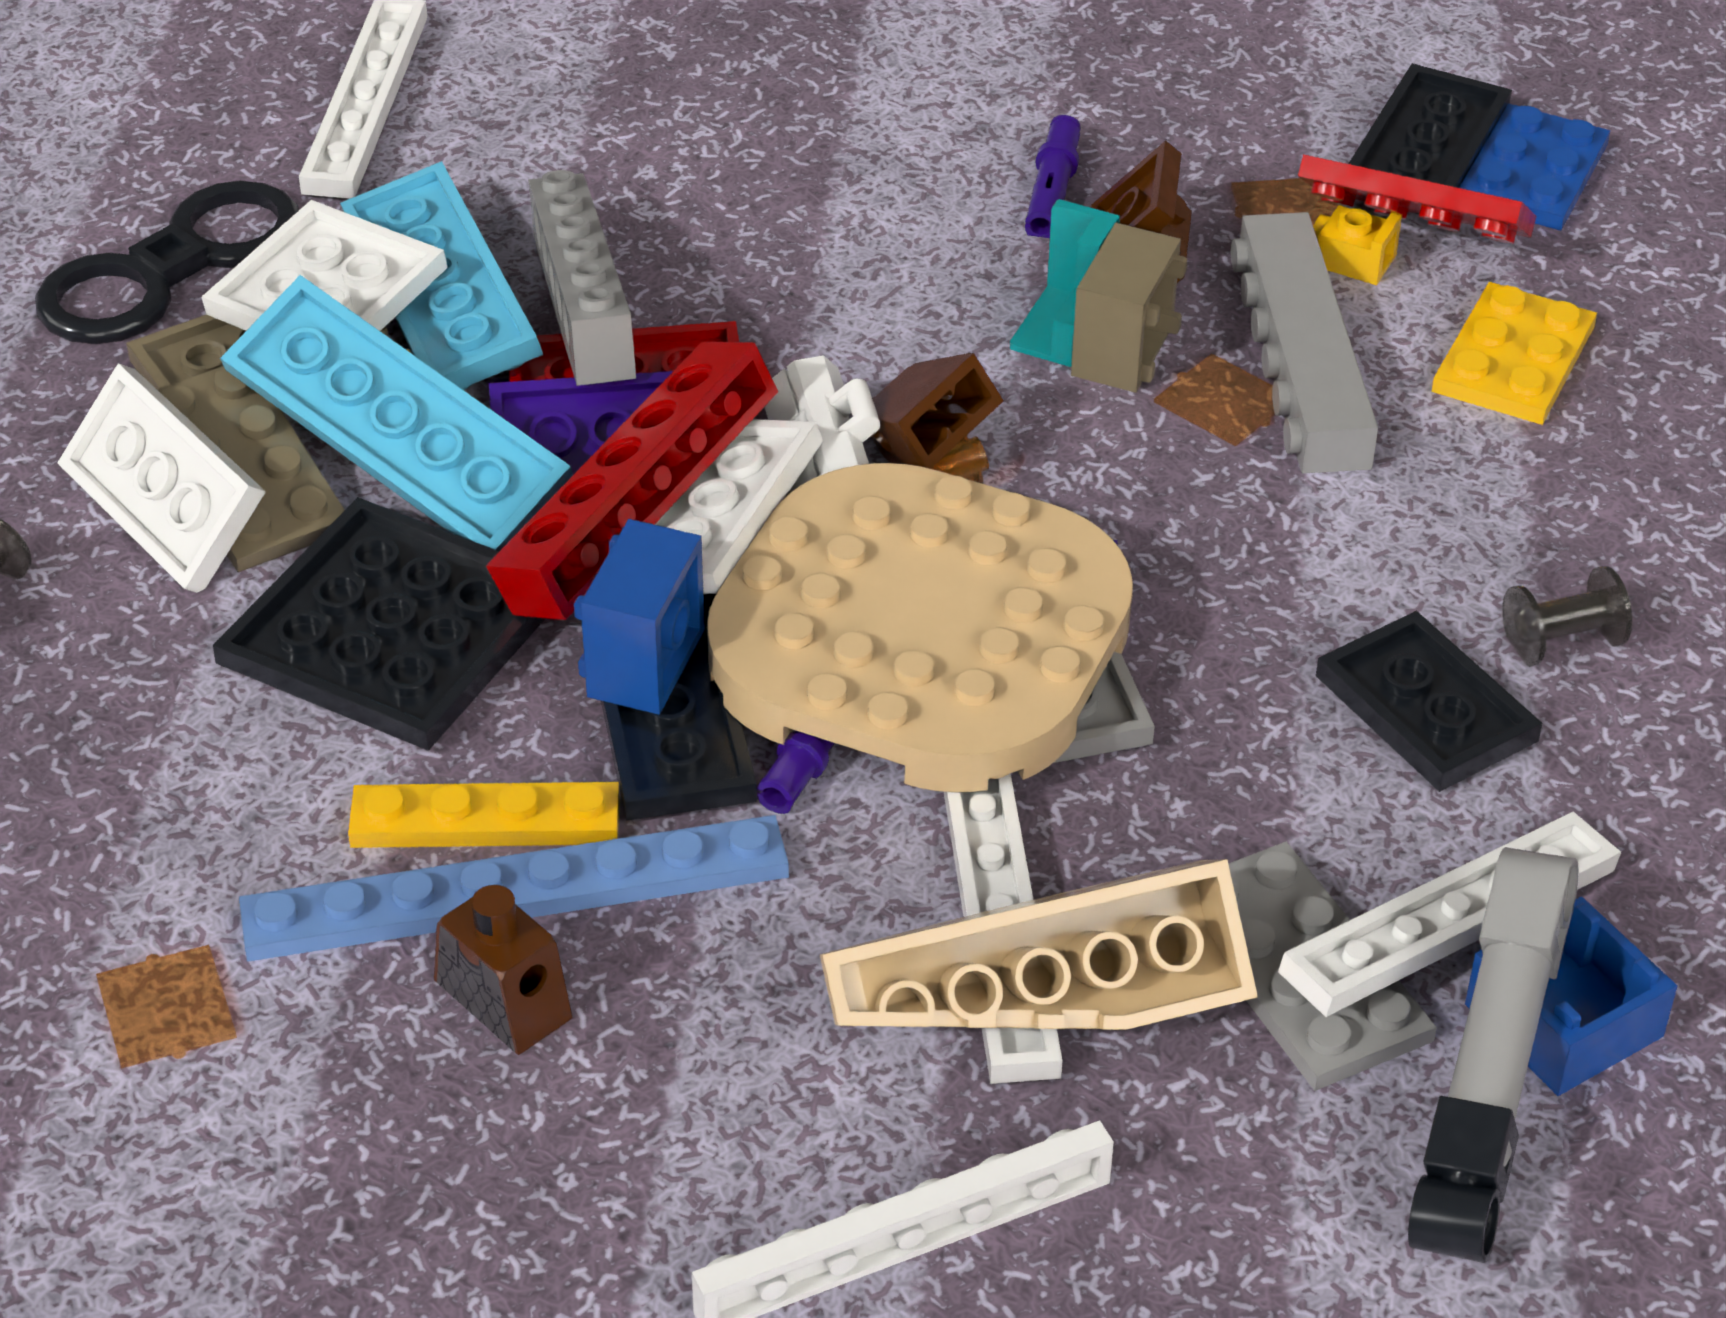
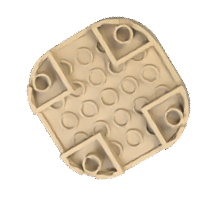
(921, 623)

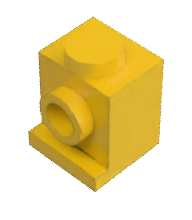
(1358, 242)

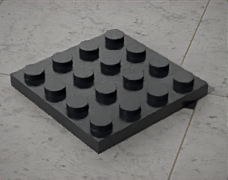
(381, 625)

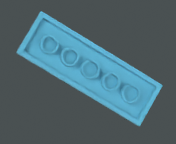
(468, 316)
(395, 416)

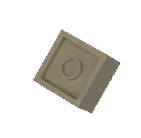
(1126, 307)

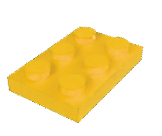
(1514, 352)

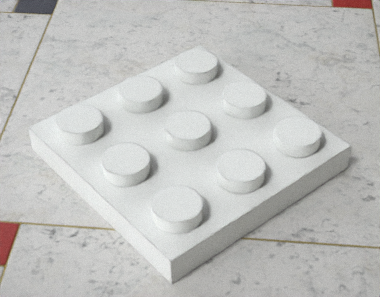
(343, 255)

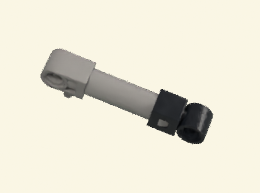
(1475, 1126)

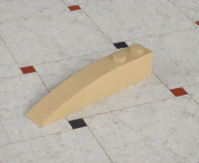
(1060, 961)

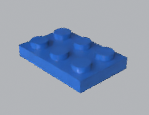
(1538, 162)

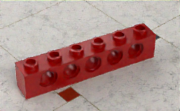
(632, 477)

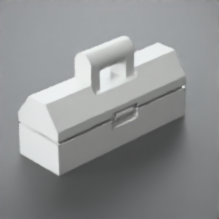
(816, 392)

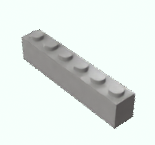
(1304, 344)

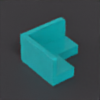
(1074, 242)

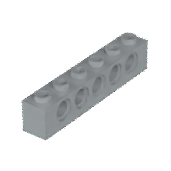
(581, 279)

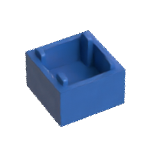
(642, 616)
(1599, 1006)

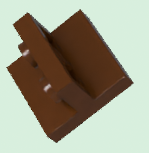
(1149, 197)

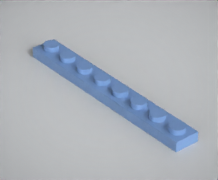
(541, 882)

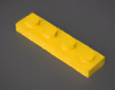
(483, 814)

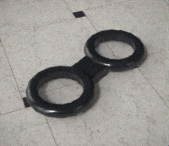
(157, 263)

